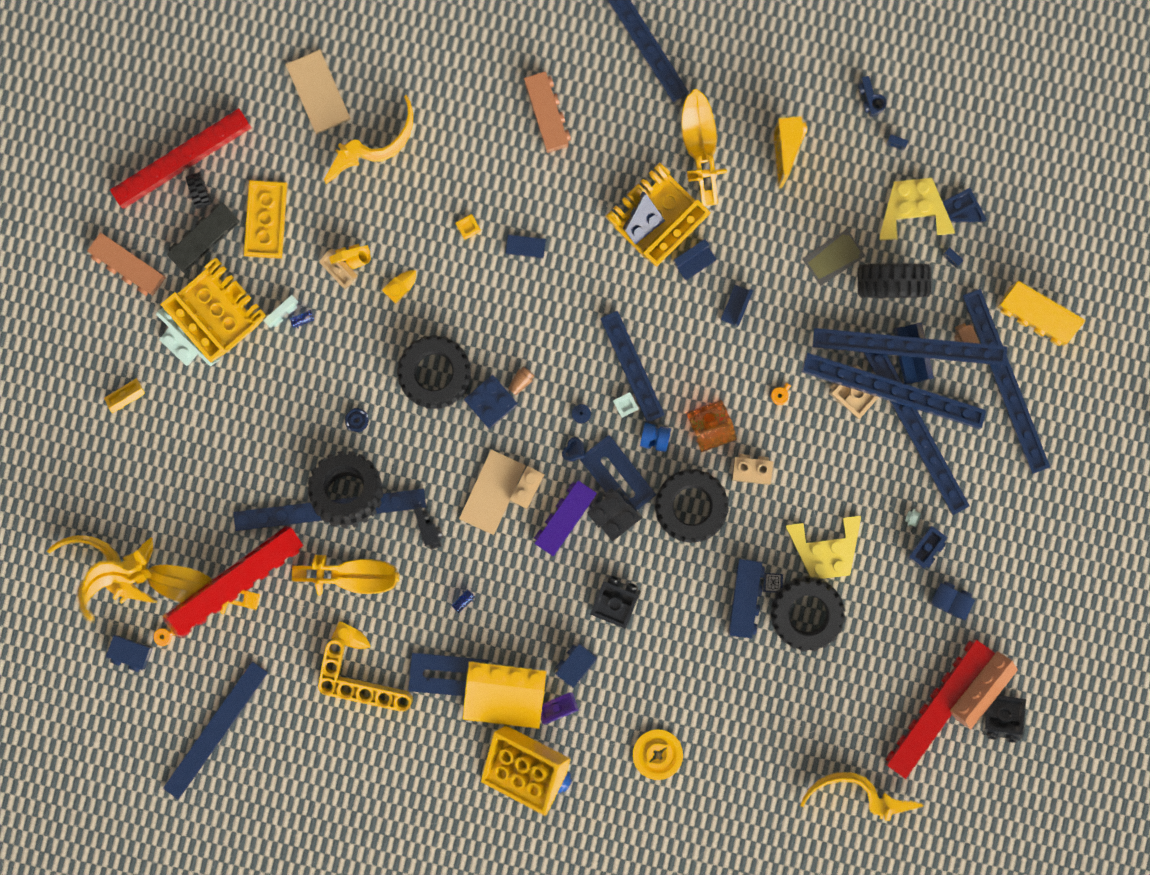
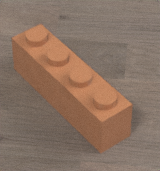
(546, 112)
(126, 264)
(984, 690)

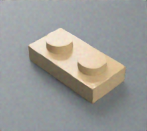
(339, 271)

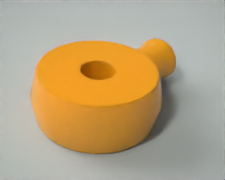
(780, 390)
(167, 636)

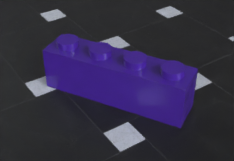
(565, 518)

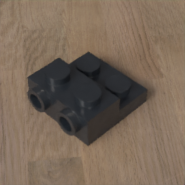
(614, 513)
(430, 533)
(615, 601)
(1005, 719)

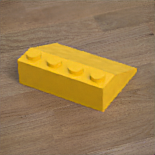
(787, 140)
(1040, 313)
(504, 695)
(524, 769)

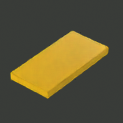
(265, 219)

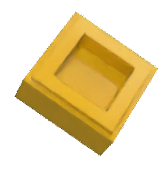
(468, 226)

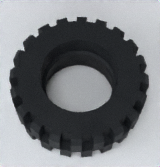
(894, 280)
(434, 346)
(341, 466)
(665, 505)
(781, 613)

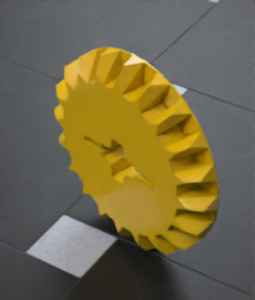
(658, 768)

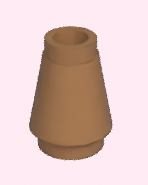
(521, 380)

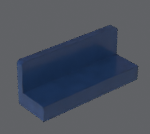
(914, 368)

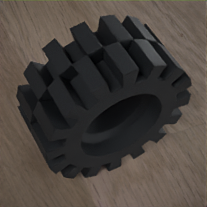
(198, 190)

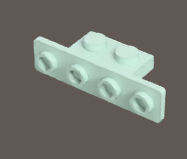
(179, 342)

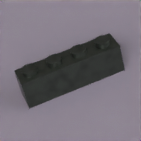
(203, 237)

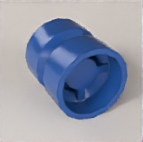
(655, 437)

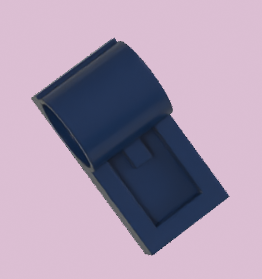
(865, 89)

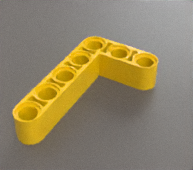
(356, 685)

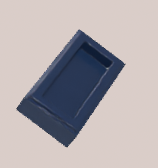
(525, 246)

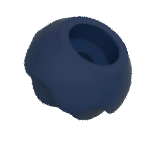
(353, 414)

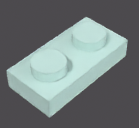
(287, 306)

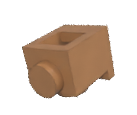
(965, 334)

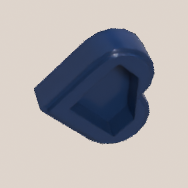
(574, 450)

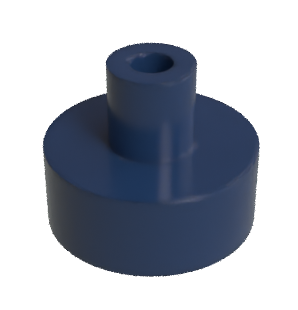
(581, 419)

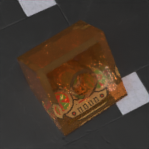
(711, 426)

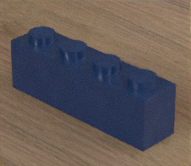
(745, 598)

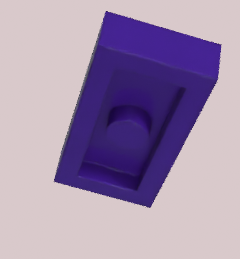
(558, 708)

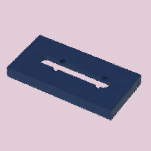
(610, 449)
(423, 684)

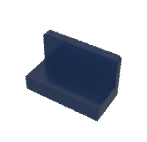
(694, 260)
(736, 305)

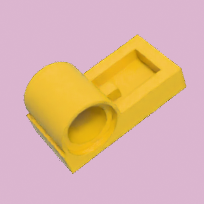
(354, 257)

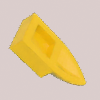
(400, 285)
(351, 636)

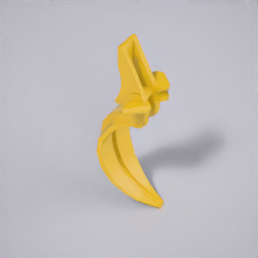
(700, 141)
(354, 149)
(112, 572)
(357, 575)
(181, 582)
(118, 589)
(882, 806)

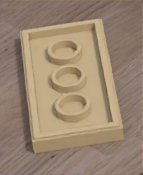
(318, 91)
(492, 492)

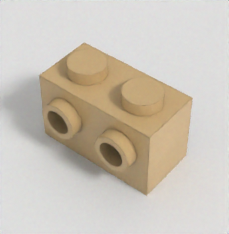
(752, 470)

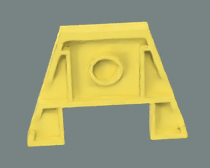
(914, 200)
(827, 557)

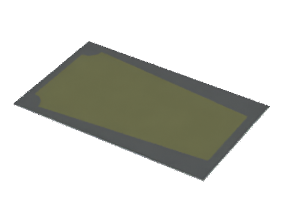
(833, 257)

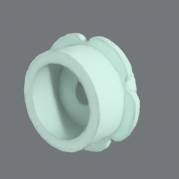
(913, 518)

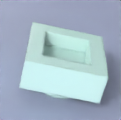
(625, 405)

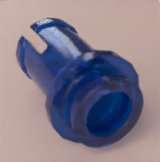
(300, 319)
(463, 600)

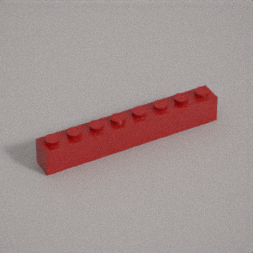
(180, 158)
(232, 581)
(937, 711)

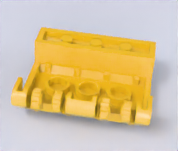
(676, 206)
(213, 311)

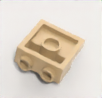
(854, 400)

